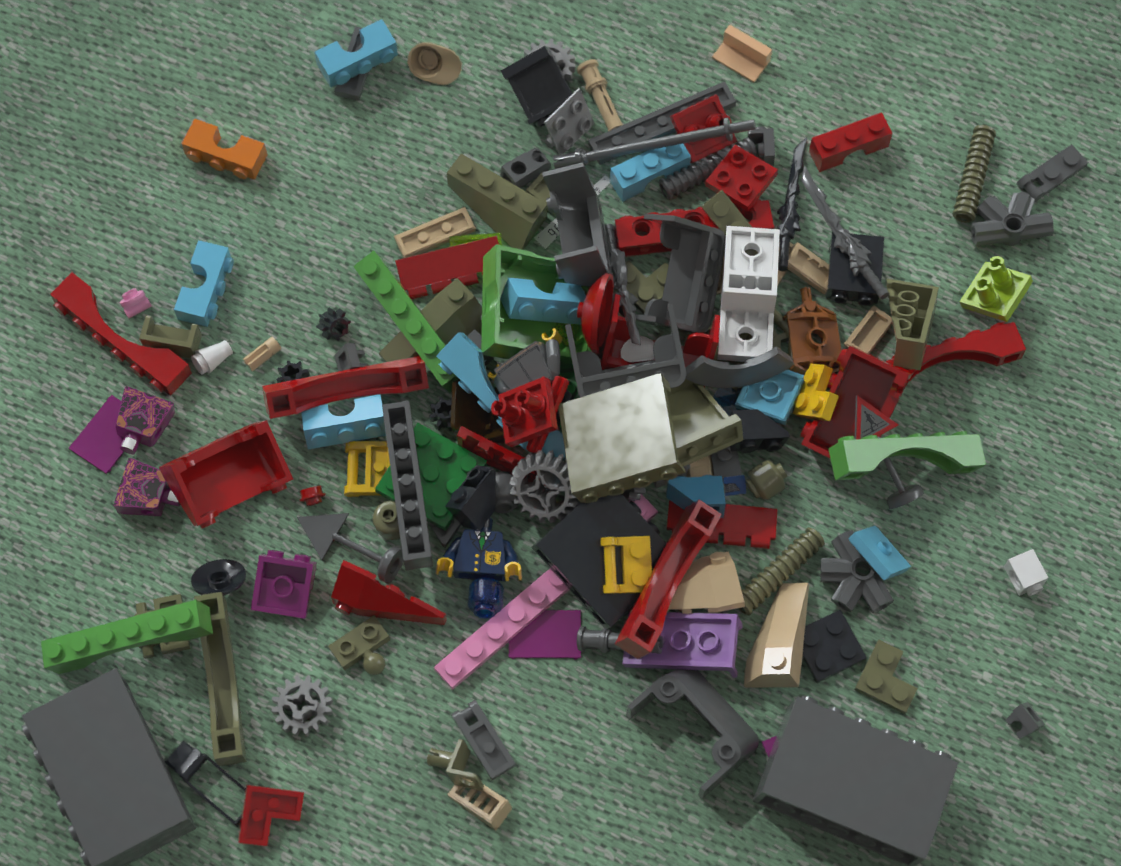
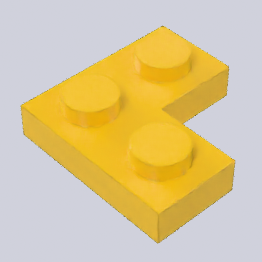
(813, 399)

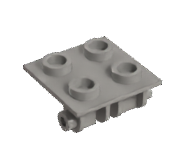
(568, 123)

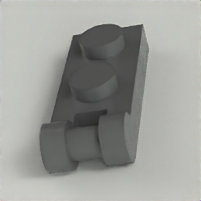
(1053, 172)
(484, 741)

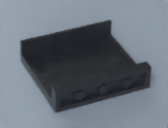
(578, 559)

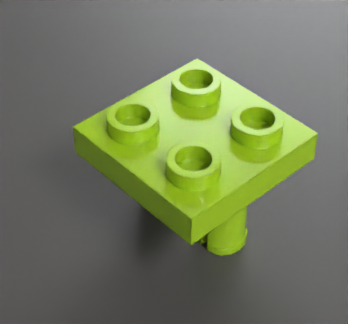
(996, 290)

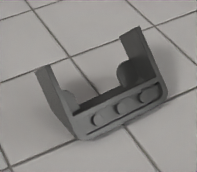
(580, 225)
(690, 276)
(667, 355)
(736, 739)

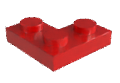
(261, 806)

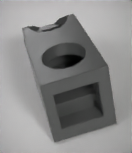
(525, 167)

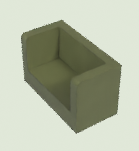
(178, 340)

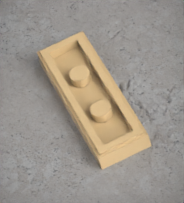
(434, 233)

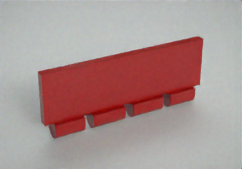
(443, 265)
(737, 525)

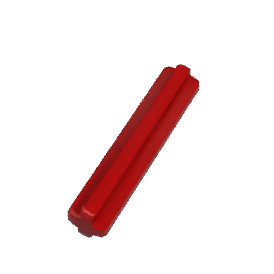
(559, 388)

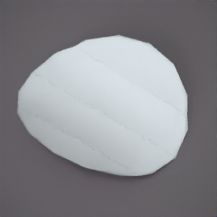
(635, 353)

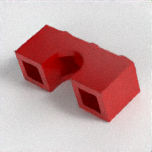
(834, 146)

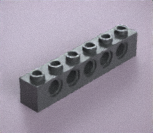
(407, 486)

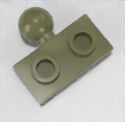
(360, 645)

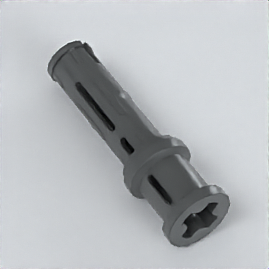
(605, 640)

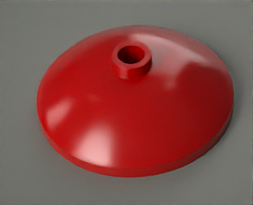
(596, 312)

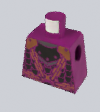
(142, 419)
(143, 491)

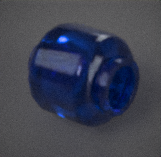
(485, 597)

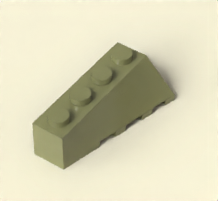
(497, 201)
(912, 318)

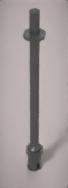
(726, 129)

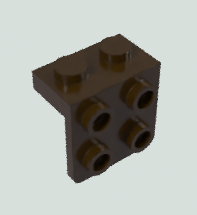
(469, 414)

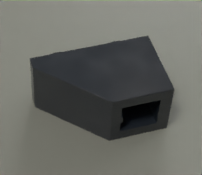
(759, 432)
(475, 498)

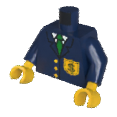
(480, 555)

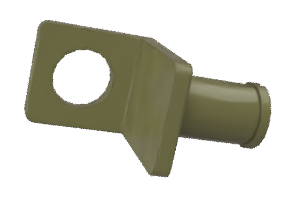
(455, 765)

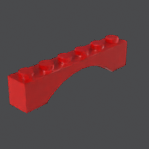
(994, 346)
(159, 365)
(306, 393)
(650, 610)

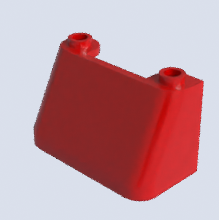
(227, 472)

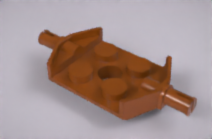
(807, 320)

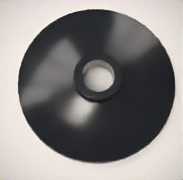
(218, 576)

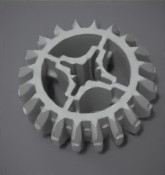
(537, 497)

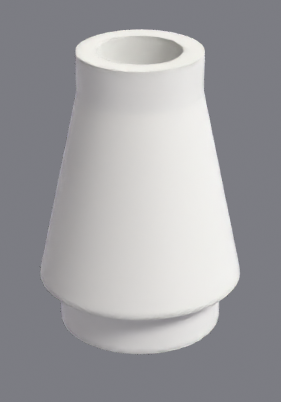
(210, 357)

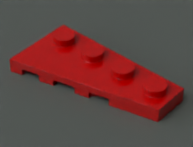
(496, 455)

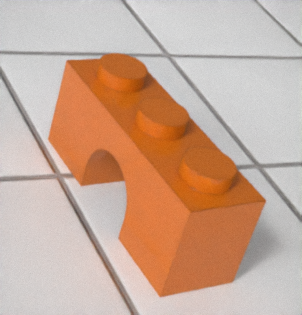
(242, 159)

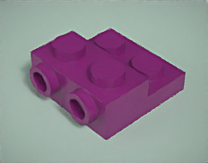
(283, 584)

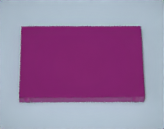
(99, 439)
(548, 636)

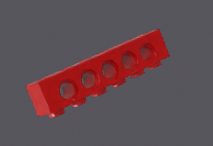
(634, 245)

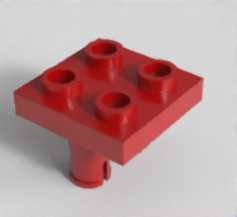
(701, 116)
(741, 177)
(526, 411)

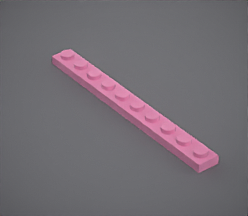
(510, 621)

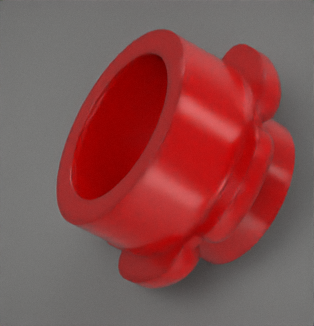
(312, 495)

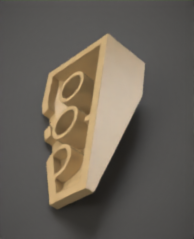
(709, 584)
(779, 645)

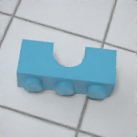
(341, 65)
(634, 174)
(527, 302)
(200, 304)
(362, 423)

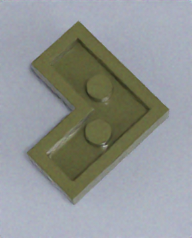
(646, 288)
(879, 683)

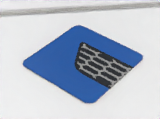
(734, 485)

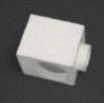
(1026, 573)

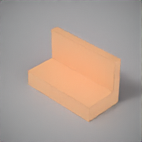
(743, 54)

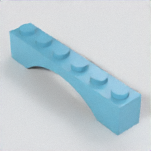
(467, 363)

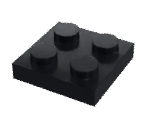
(830, 646)

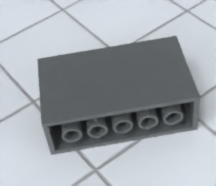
(107, 772)
(856, 781)

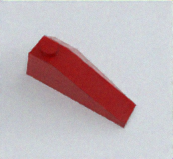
(363, 595)

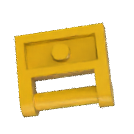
(376, 465)
(635, 563)

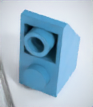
(687, 490)

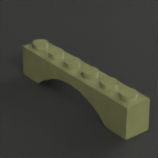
(222, 685)

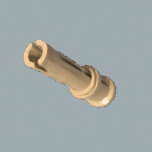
(596, 86)

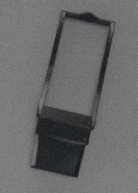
(187, 761)

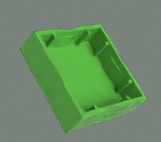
(507, 336)

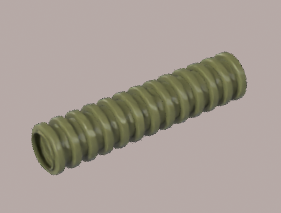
(974, 173)
(781, 569)

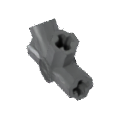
(1017, 216)
(852, 585)

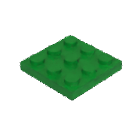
(442, 471)

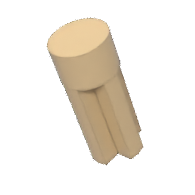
(262, 353)

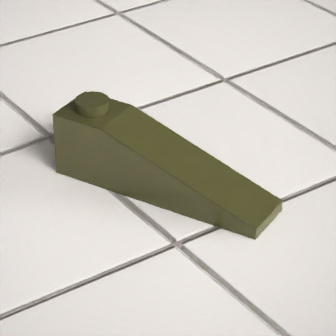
(448, 313)

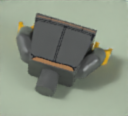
(530, 364)

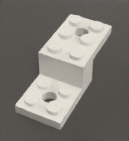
(748, 293)

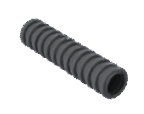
(700, 171)

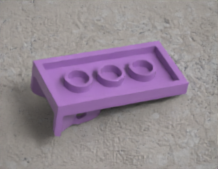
(694, 643)

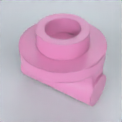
(134, 302)

